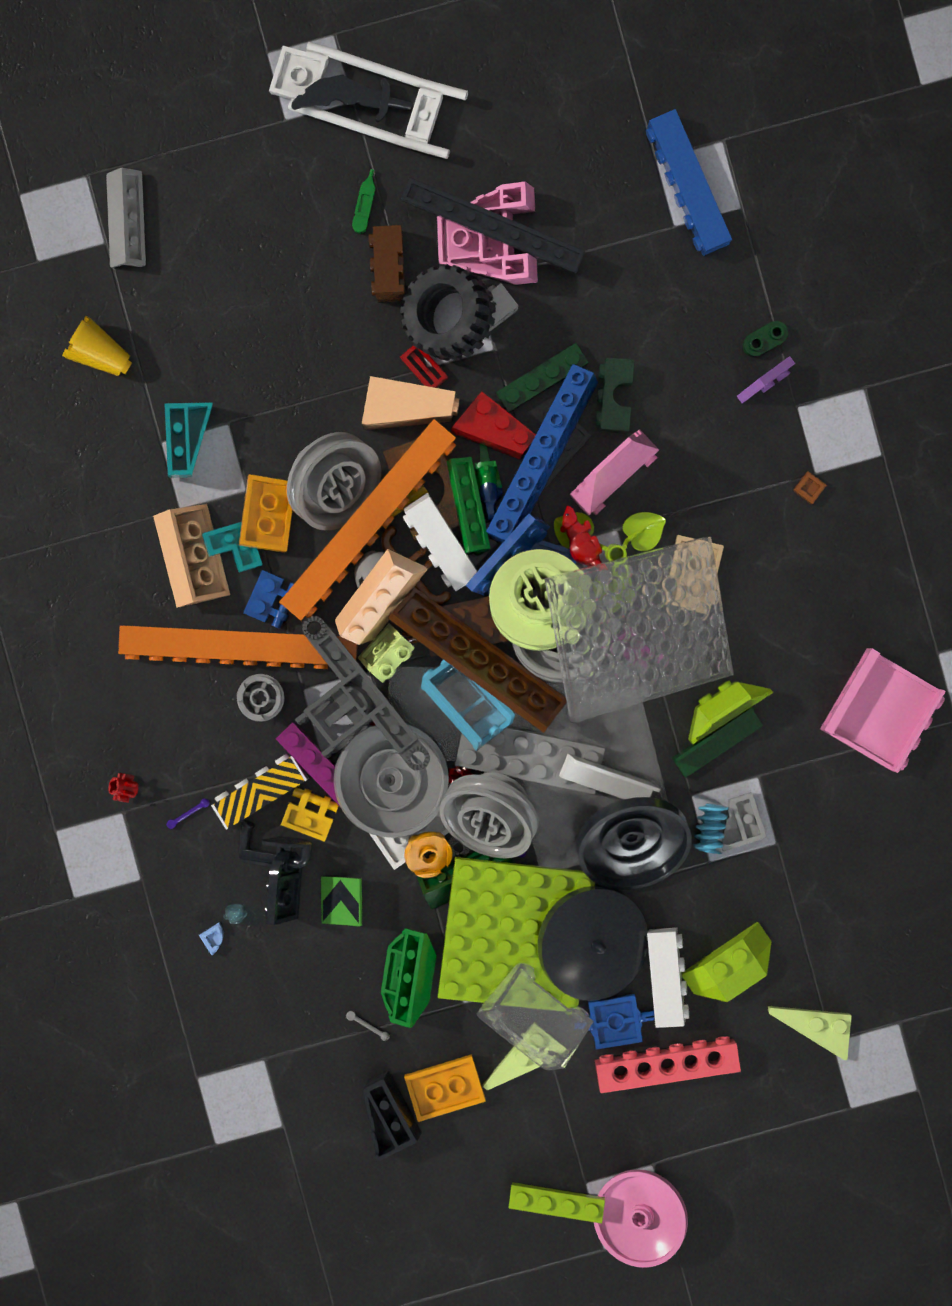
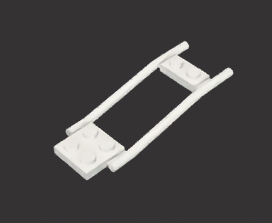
(300, 69)

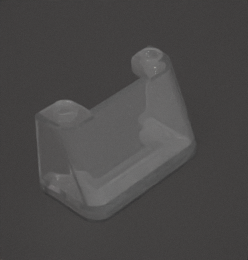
(534, 1019)

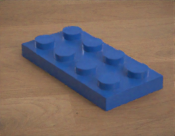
(520, 540)

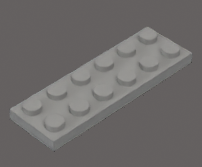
(528, 757)

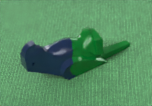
(488, 482)

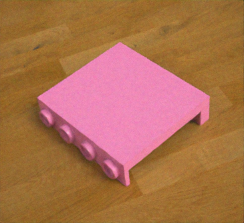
(883, 711)

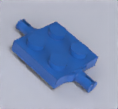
(617, 1021)

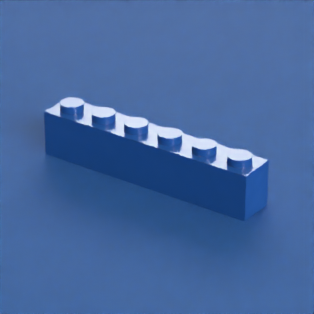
(689, 182)

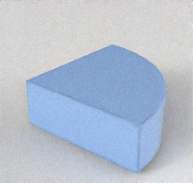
(213, 937)

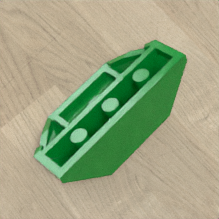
(408, 977)

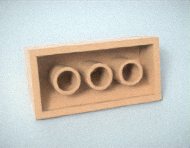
(190, 569)
(377, 597)

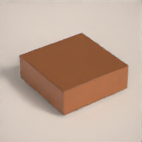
(809, 487)

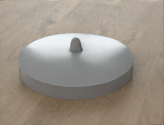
(382, 791)

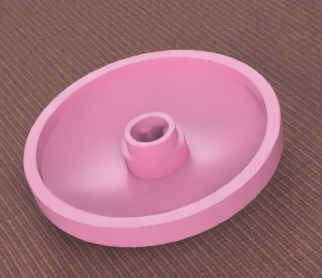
(642, 1218)

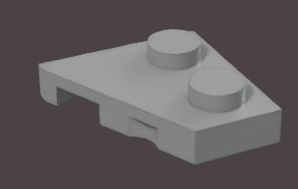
(742, 822)

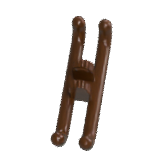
(386, 544)

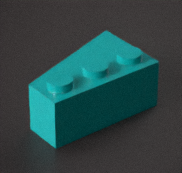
(184, 435)

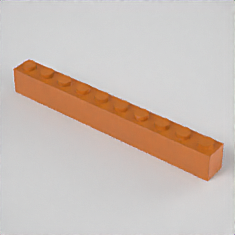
(368, 519)
(222, 645)

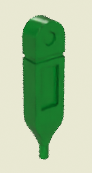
(364, 204)

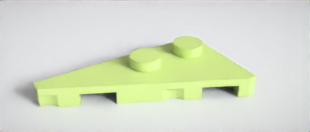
(823, 1027)
(511, 1066)

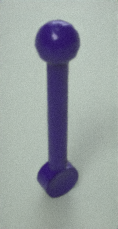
(173, 822)

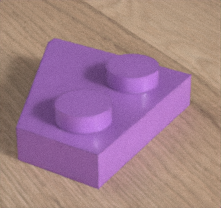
(766, 381)

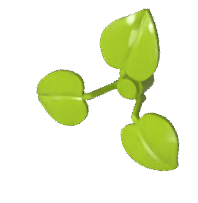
(642, 529)

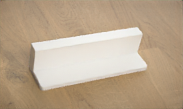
(605, 779)

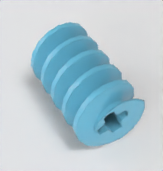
(710, 828)

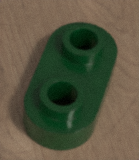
(765, 338)

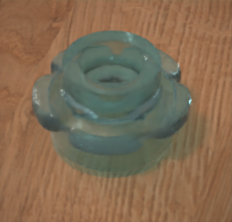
(235, 913)

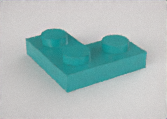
(227, 539)

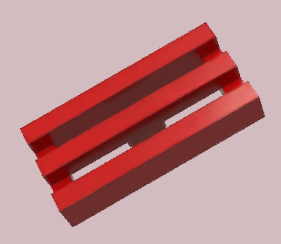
(437, 382)

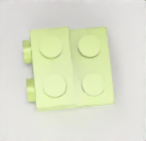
(386, 653)

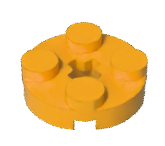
(425, 842)

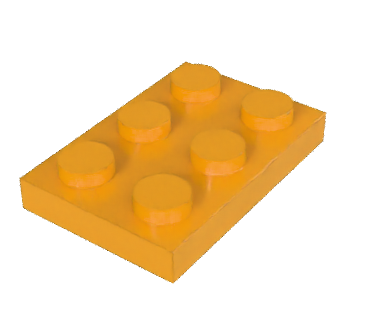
(266, 514)
(444, 1088)

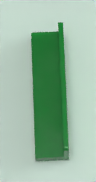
(468, 505)

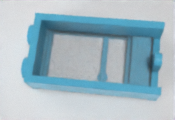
(467, 704)

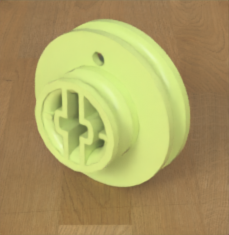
(526, 621)

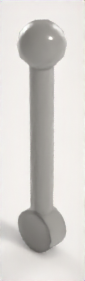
(351, 1015)

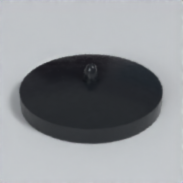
(633, 843)
(593, 943)

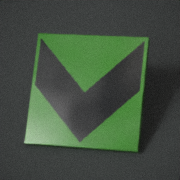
(341, 900)

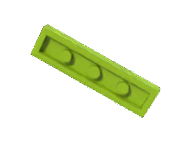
(557, 1202)

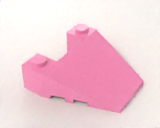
(482, 254)
(613, 472)

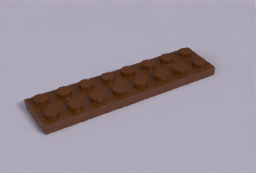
(478, 659)

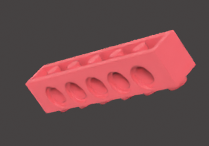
(726, 1063)

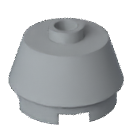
(260, 697)

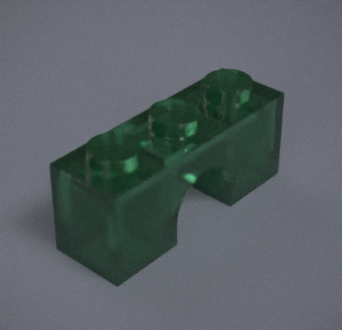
(615, 374)

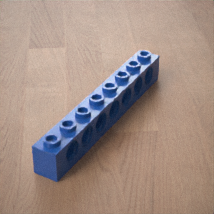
(543, 452)

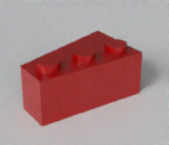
(494, 427)

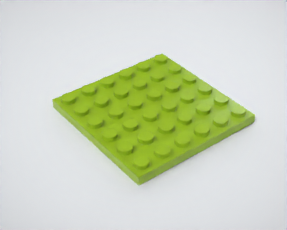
(497, 924)

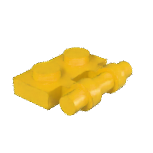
(306, 820)

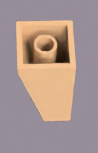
(406, 404)

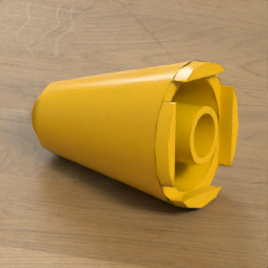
(96, 349)

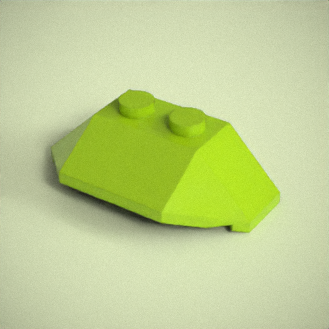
(724, 706)
(732, 966)

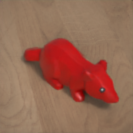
(582, 546)

